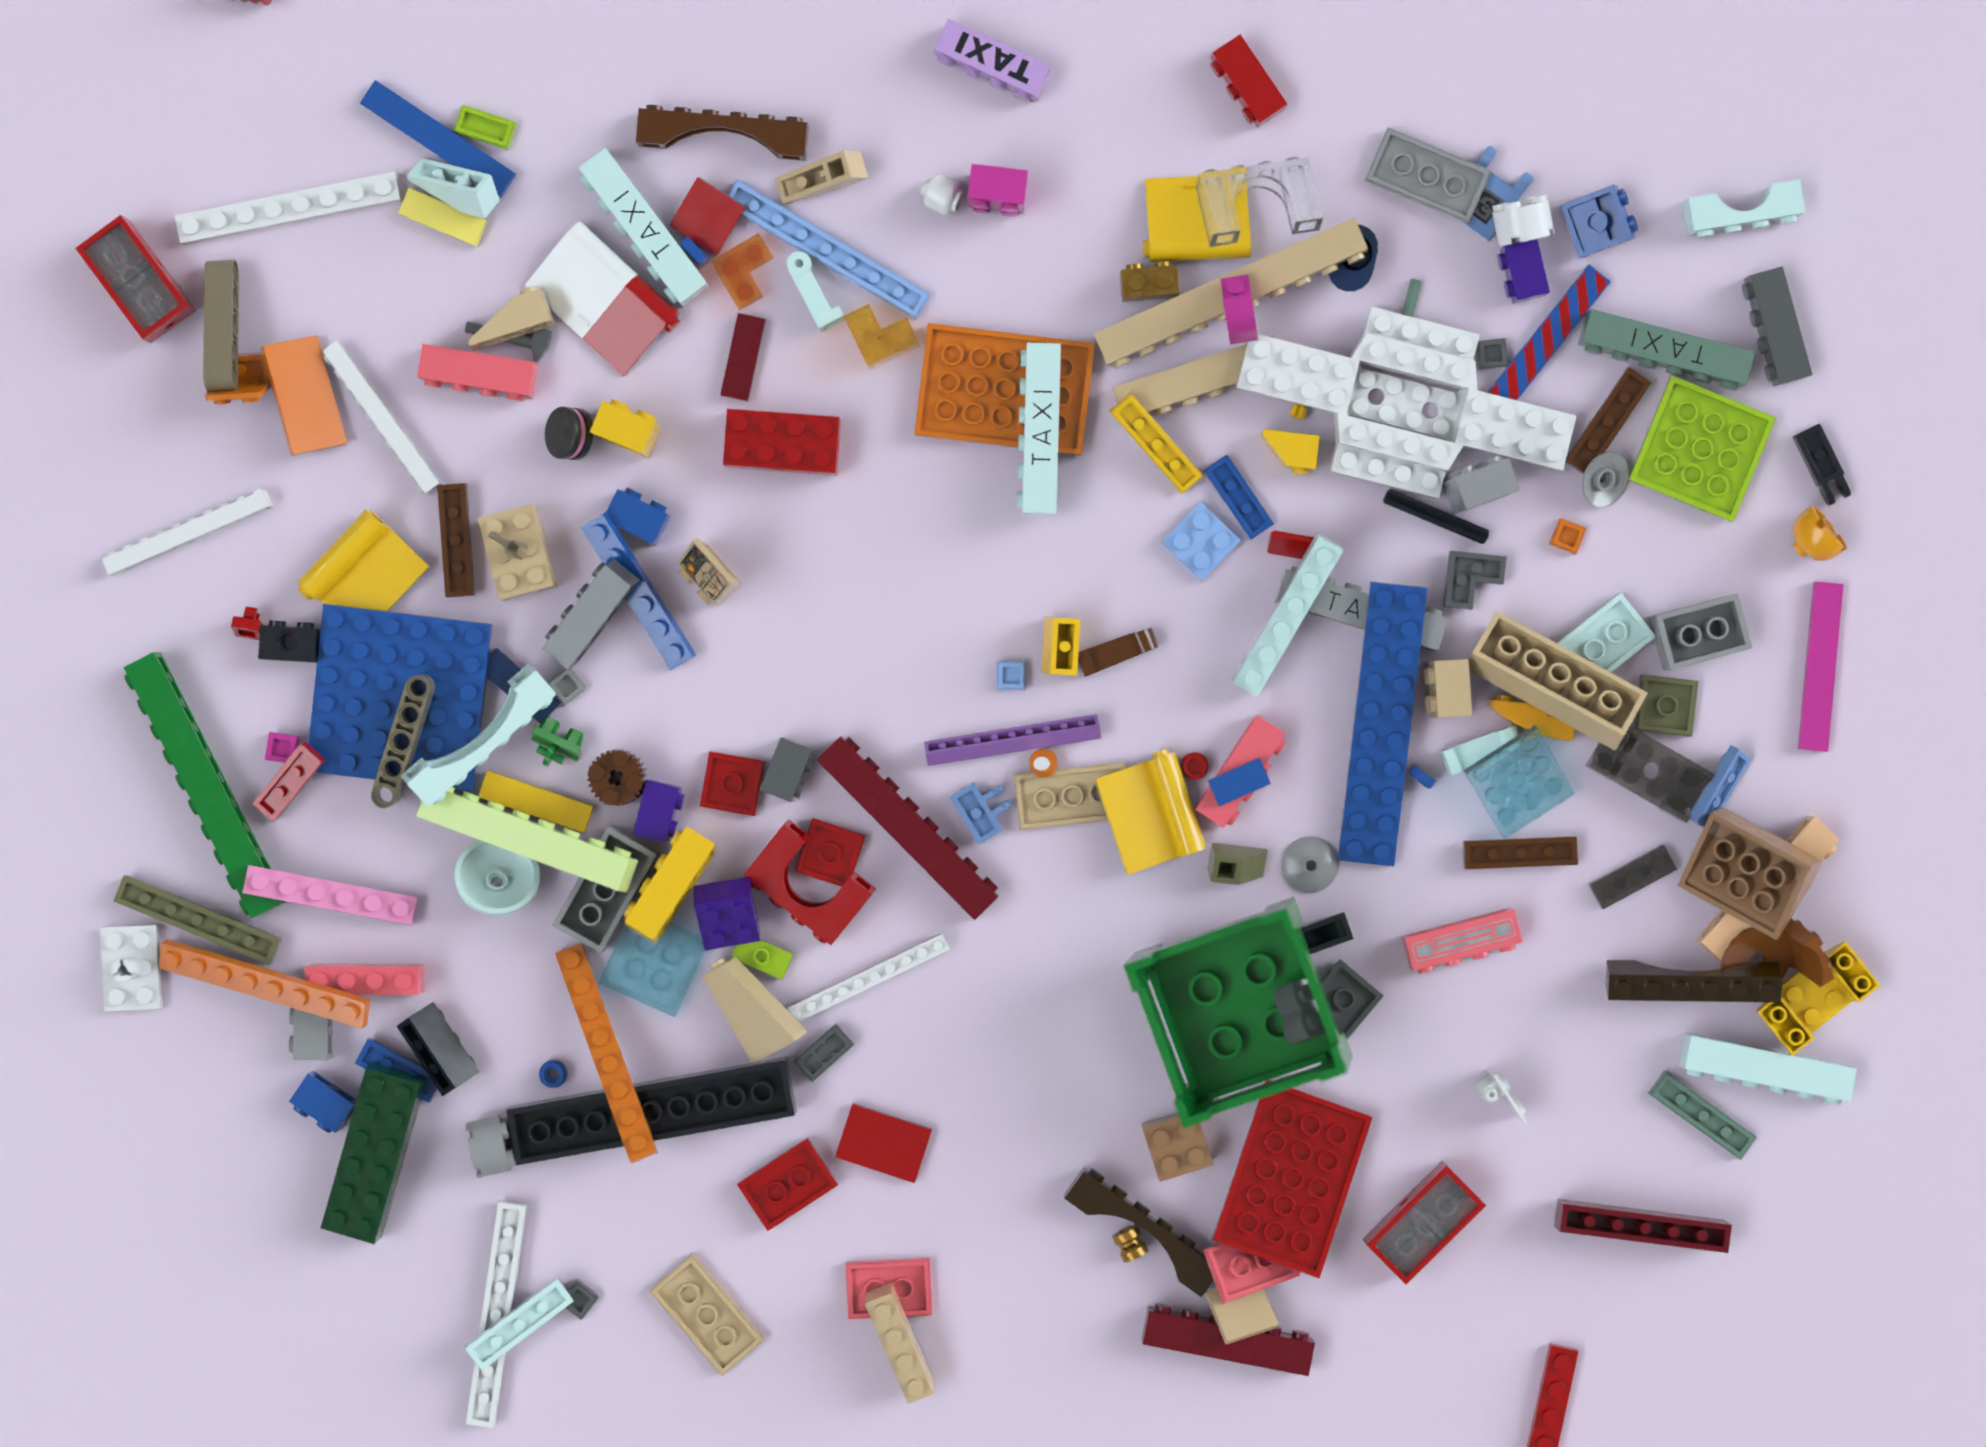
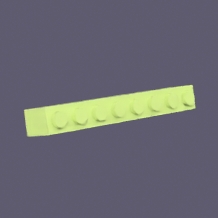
(532, 839)

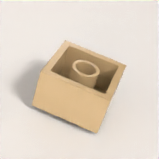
(1448, 688)

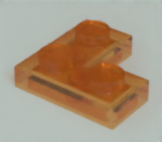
(735, 270)

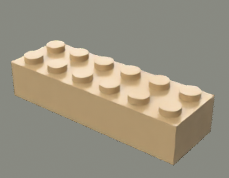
(1556, 680)

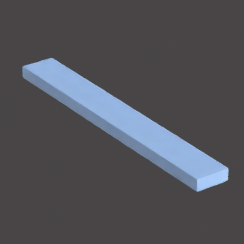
(829, 251)

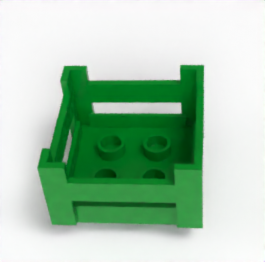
(1225, 1013)

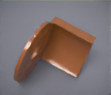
(1793, 949)

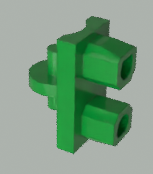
(545, 736)

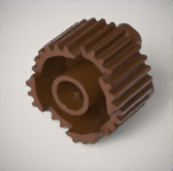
(602, 772)

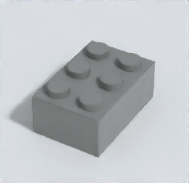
(1472, 487)
(1700, 632)

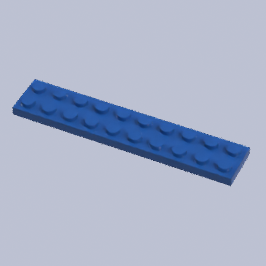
(1382, 723)

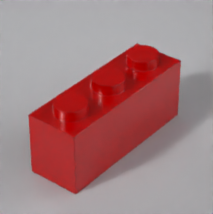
(1247, 81)

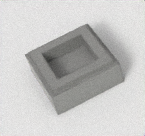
(567, 686)

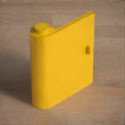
(1178, 227)
(364, 567)
(1150, 812)

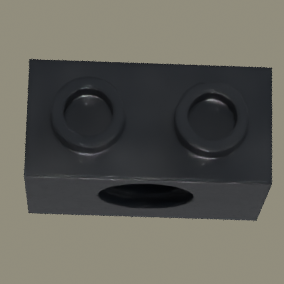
(273, 645)

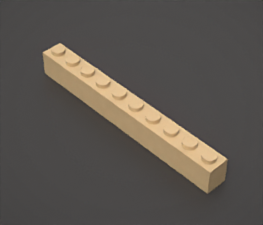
(1205, 303)

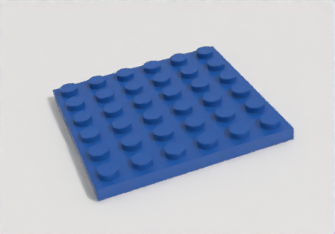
(362, 675)

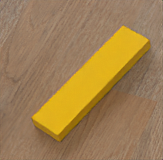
(1156, 443)
(536, 801)

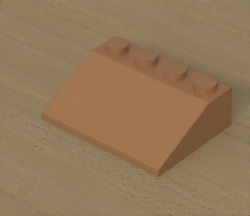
(1749, 872)

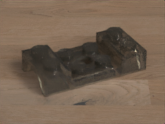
(1673, 788)

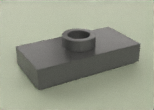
(824, 1052)

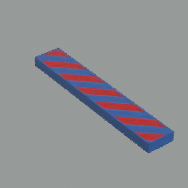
(1550, 334)

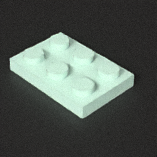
(1609, 634)

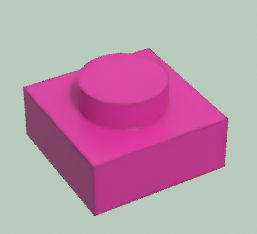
(280, 746)

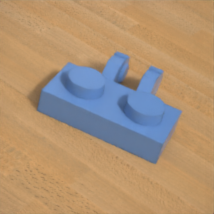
(977, 813)

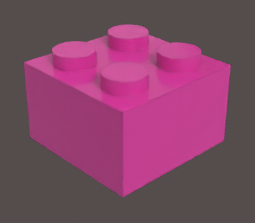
(997, 189)

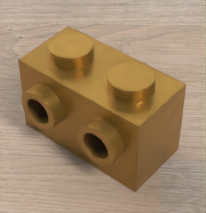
(1149, 282)

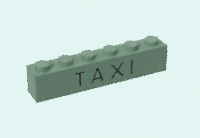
(1666, 349)

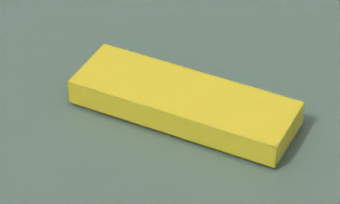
(442, 217)

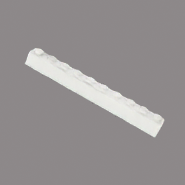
(382, 417)
(188, 532)
(869, 977)

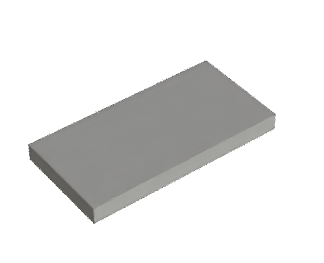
(1428, 175)

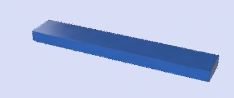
(434, 135)

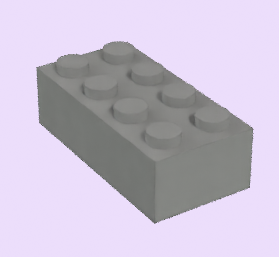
(596, 911)

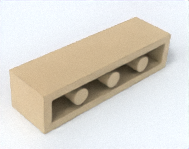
(899, 1343)

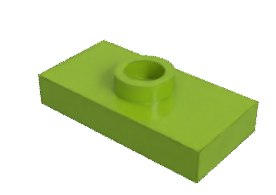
(764, 957)

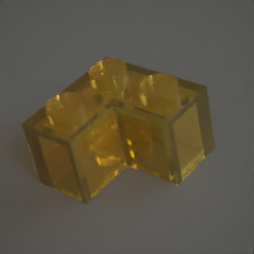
(879, 344)

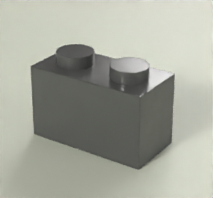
(787, 770)

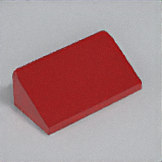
(1288, 544)

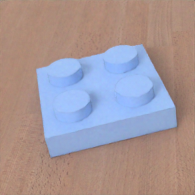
(1201, 541)

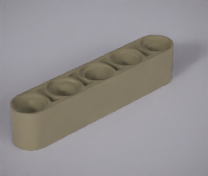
(221, 325)
(413, 730)

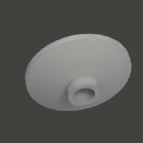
(1605, 479)
(1295, 862)

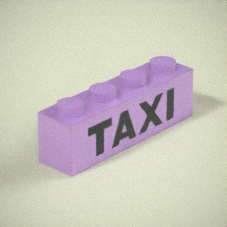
(991, 60)

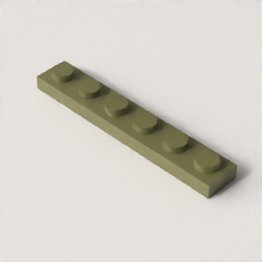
(197, 919)

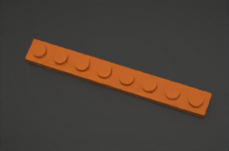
(264, 983)
(606, 1053)

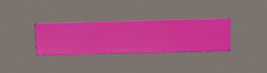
(1820, 666)

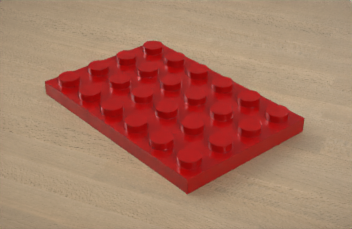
(1292, 1180)

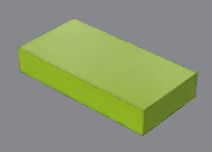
(485, 127)

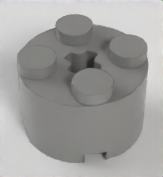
(489, 1146)

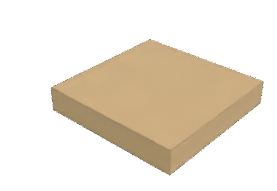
(1242, 1316)

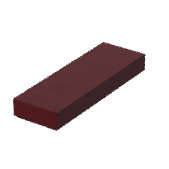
(743, 357)

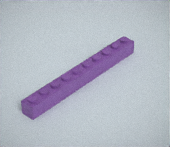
(1012, 740)

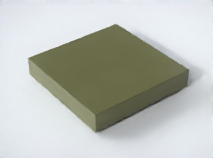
(1668, 705)

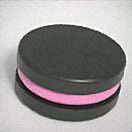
(568, 433)

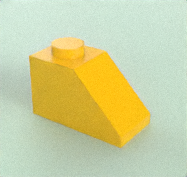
(1293, 450)

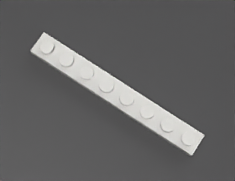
(288, 208)
(497, 1304)

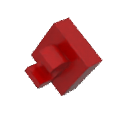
(248, 625)

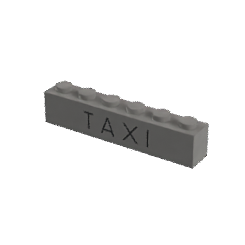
(1349, 607)

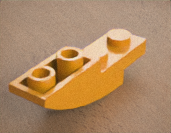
(1526, 716)

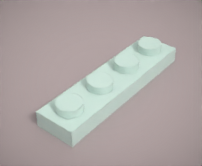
(519, 1323)

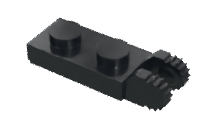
(1821, 462)

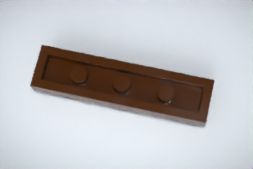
(1608, 419)
(456, 540)
(1520, 852)

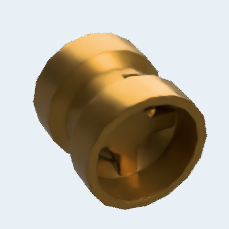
(1130, 1243)

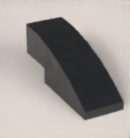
(1326, 932)

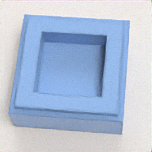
(1010, 675)

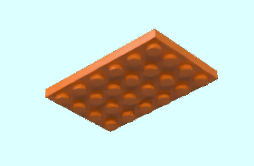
(974, 387)

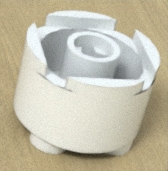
(1522, 220)

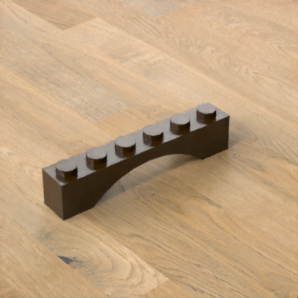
(1735, 984)
(1096, 1197)

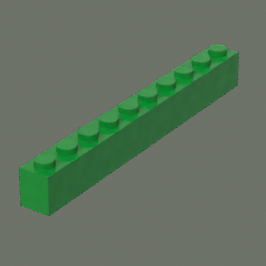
(199, 775)

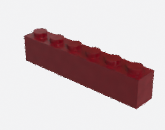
(1642, 1225)
(1202, 1337)

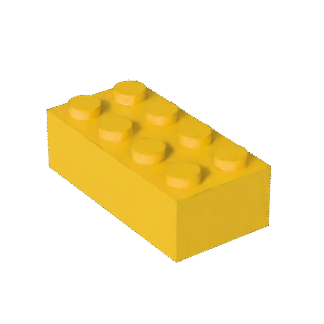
(670, 886)

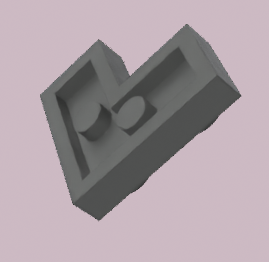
(1465, 570)

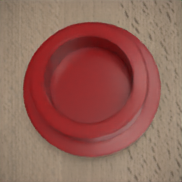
(1194, 766)

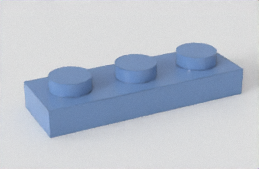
(1720, 788)

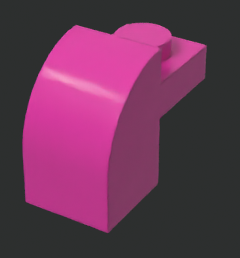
(1239, 309)

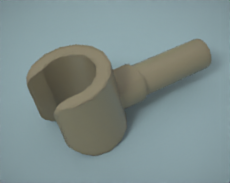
(510, 546)

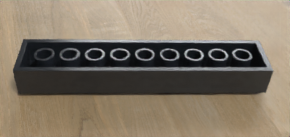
(670, 1105)

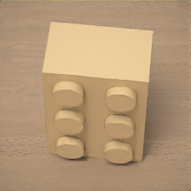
(514, 576)

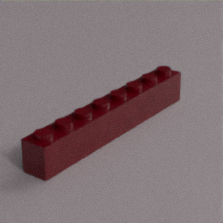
(907, 827)

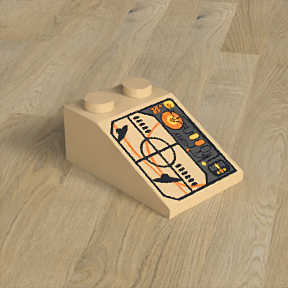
(708, 572)

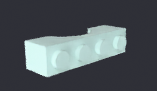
(1708, 213)

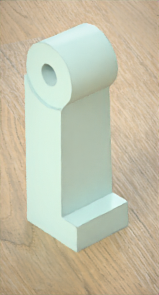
(801, 269)
(1468, 752)

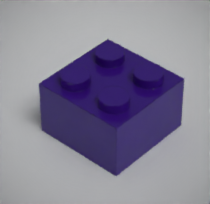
(726, 913)

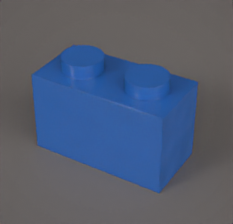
(637, 516)
(323, 1102)

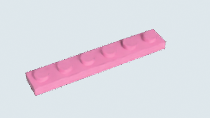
(329, 895)

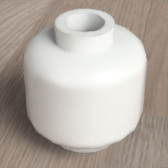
(942, 194)

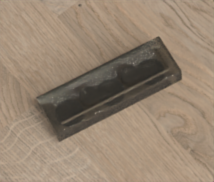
(1632, 876)

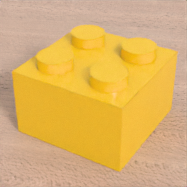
(626, 429)

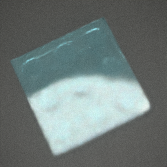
(1519, 781)
(654, 973)

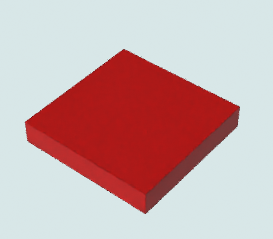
(707, 216)
(732, 783)
(830, 853)

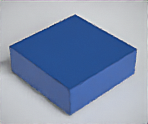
(694, 252)

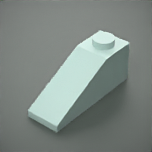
(456, 186)

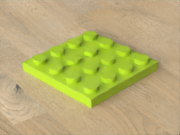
(1701, 448)

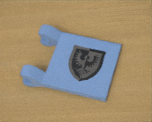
(1494, 193)

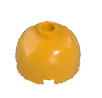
(1816, 536)

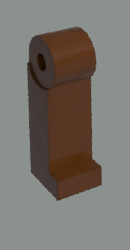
(1116, 651)

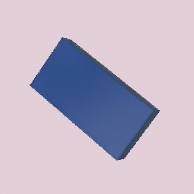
(1239, 782)

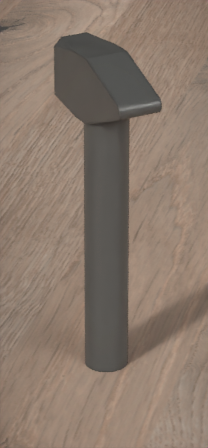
(538, 342)

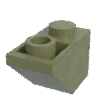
(1235, 863)

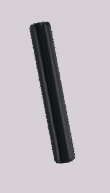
(1436, 516)

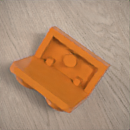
(252, 381)

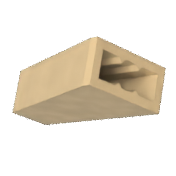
(751, 1009)

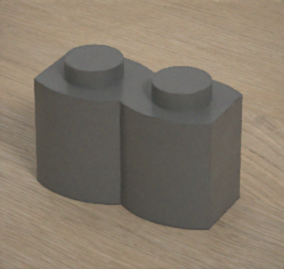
(1299, 1012)

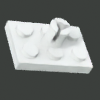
(131, 967)

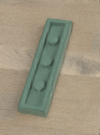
(1702, 1115)

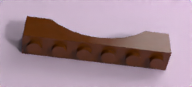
(664, 128)

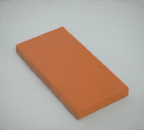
(304, 395)

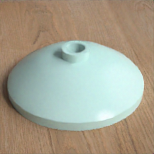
(487, 863)

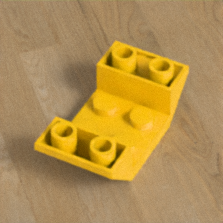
(1808, 1006)

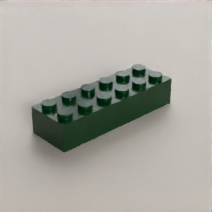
(373, 1153)

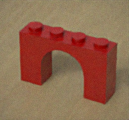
(824, 918)

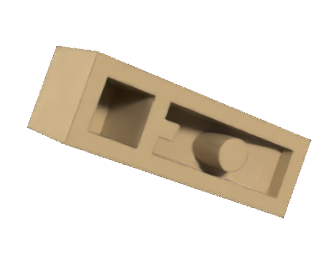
(822, 176)
(519, 317)

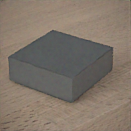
(1492, 354)
(583, 1299)

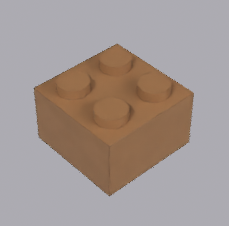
(1176, 1149)

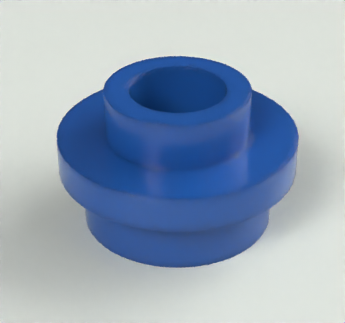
(551, 1082)

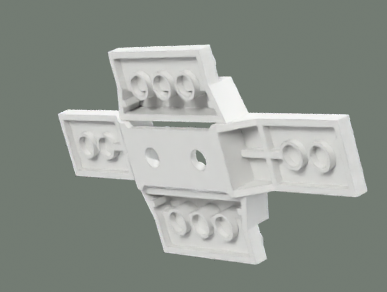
(1393, 454)

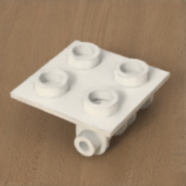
(1495, 1087)

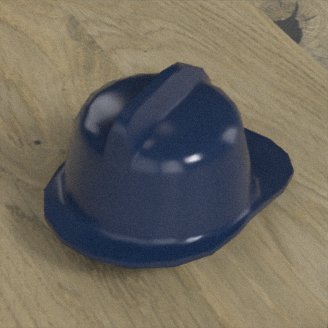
(1357, 275)

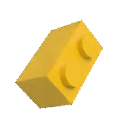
(1060, 645)

